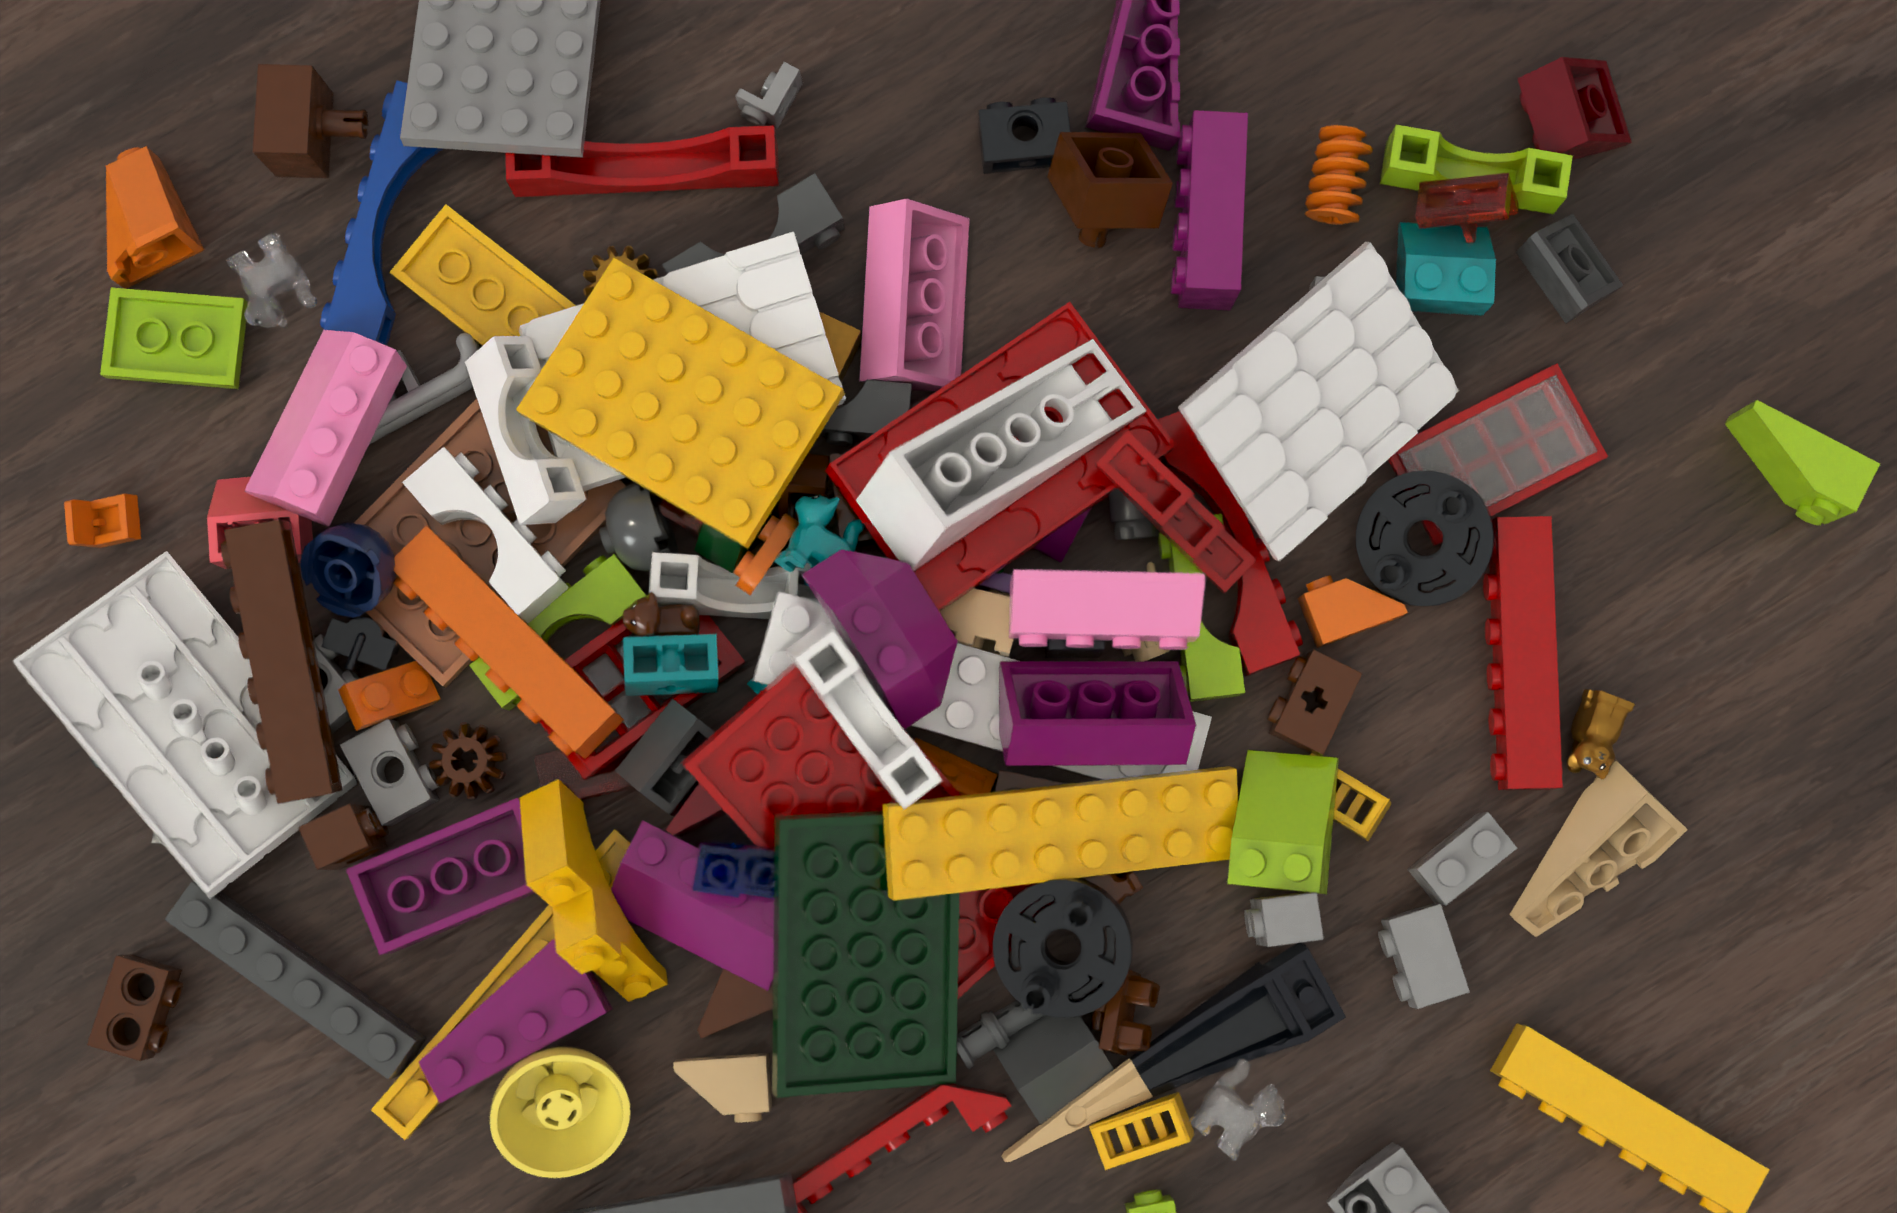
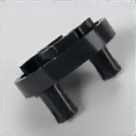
(1396, 566)
(1045, 981)

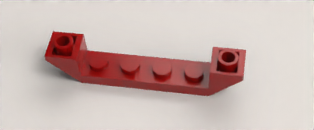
(976, 1106)

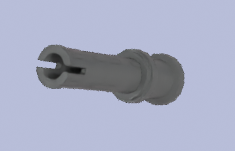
(993, 1031)

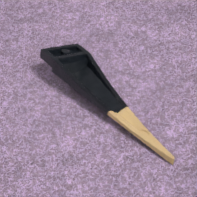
(1249, 1018)

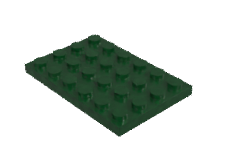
(857, 977)

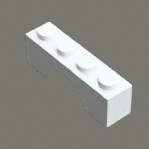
(537, 481)
(451, 494)
(712, 589)
(862, 715)

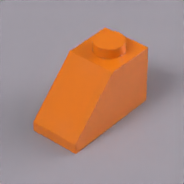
(1344, 609)

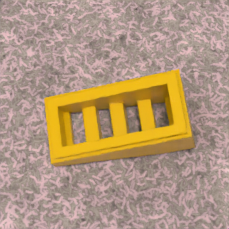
(1375, 814)
(1182, 1135)

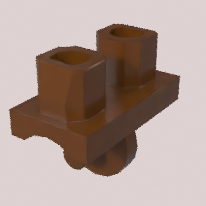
(1117, 1015)

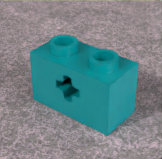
(670, 664)

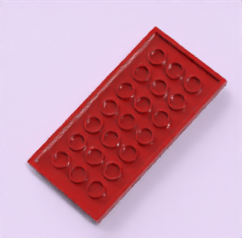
(795, 759)

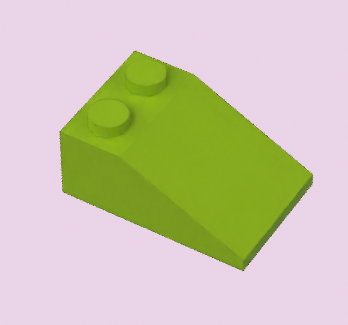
(1802, 464)
(1284, 822)

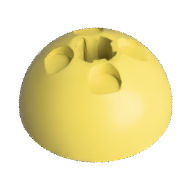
(553, 1131)

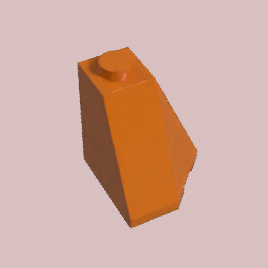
(144, 219)

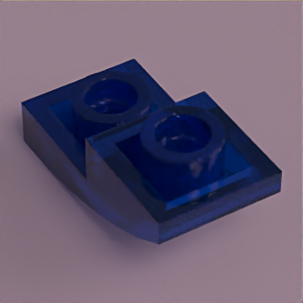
(735, 870)

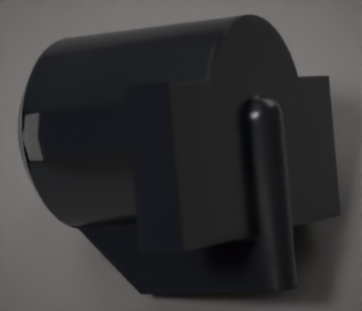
(362, 642)

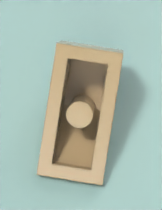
(731, 1083)

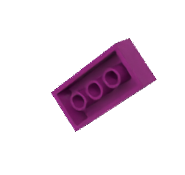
(1212, 210)
(443, 878)

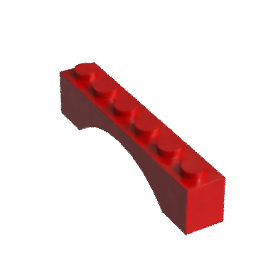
(711, 161)
(1259, 620)

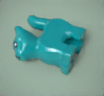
(811, 540)

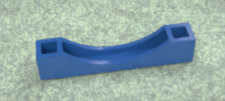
(360, 292)

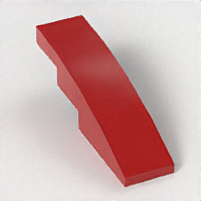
(1175, 511)

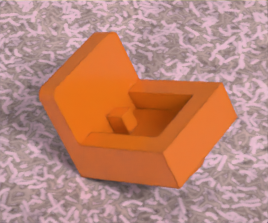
(102, 521)

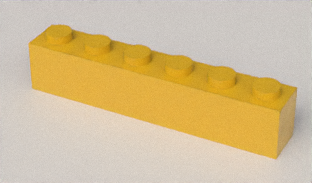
(1628, 1120)

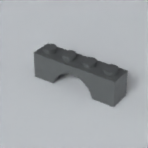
(802, 210)
(868, 412)

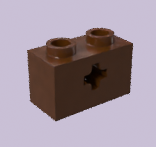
(1334, 689)

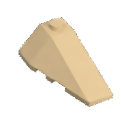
(1603, 836)

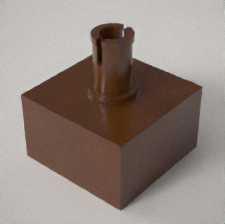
(298, 121)
(1108, 183)

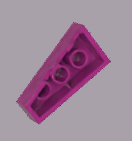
(1139, 73)

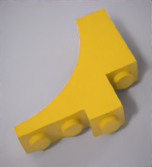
(586, 916)

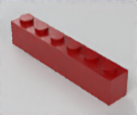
(1523, 656)

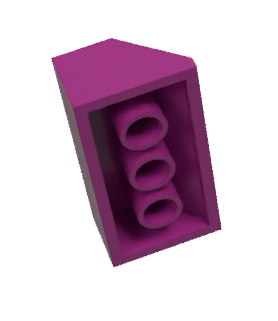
(1094, 713)
(658, 896)

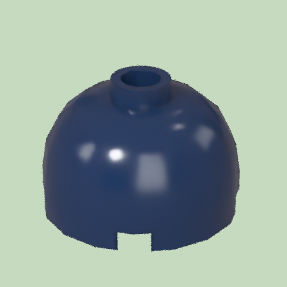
(349, 568)

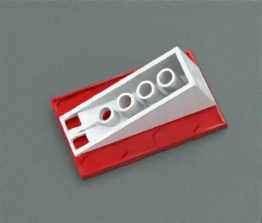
(996, 456)

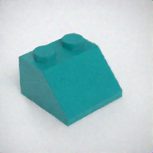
(1444, 271)

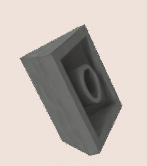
(1568, 267)
(1053, 1063)

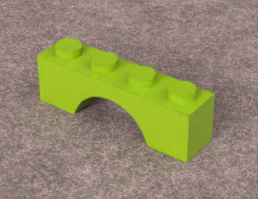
(1424, 156)
(597, 596)
(1208, 665)

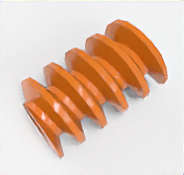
(1336, 175)

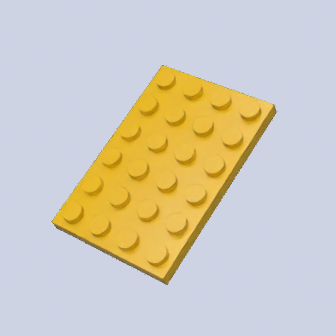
(681, 402)

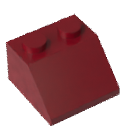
(1574, 107)

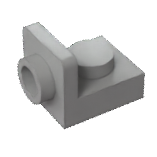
(778, 96)

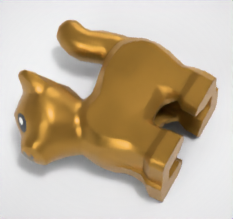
(1596, 730)

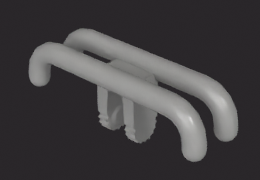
(429, 395)

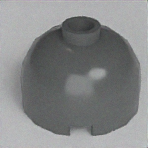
(636, 528)

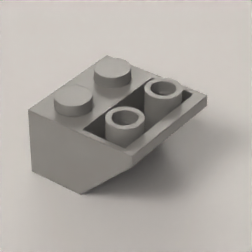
(1386, 1185)

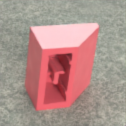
(235, 508)

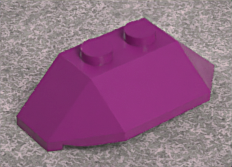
(888, 629)

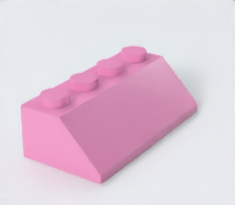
(914, 295)
(327, 425)
(1105, 607)

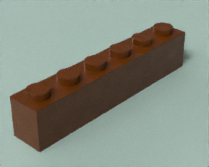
(281, 660)

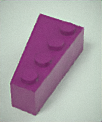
(518, 1019)

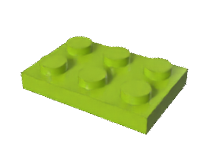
(174, 338)

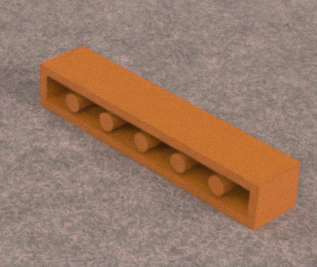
(505, 643)

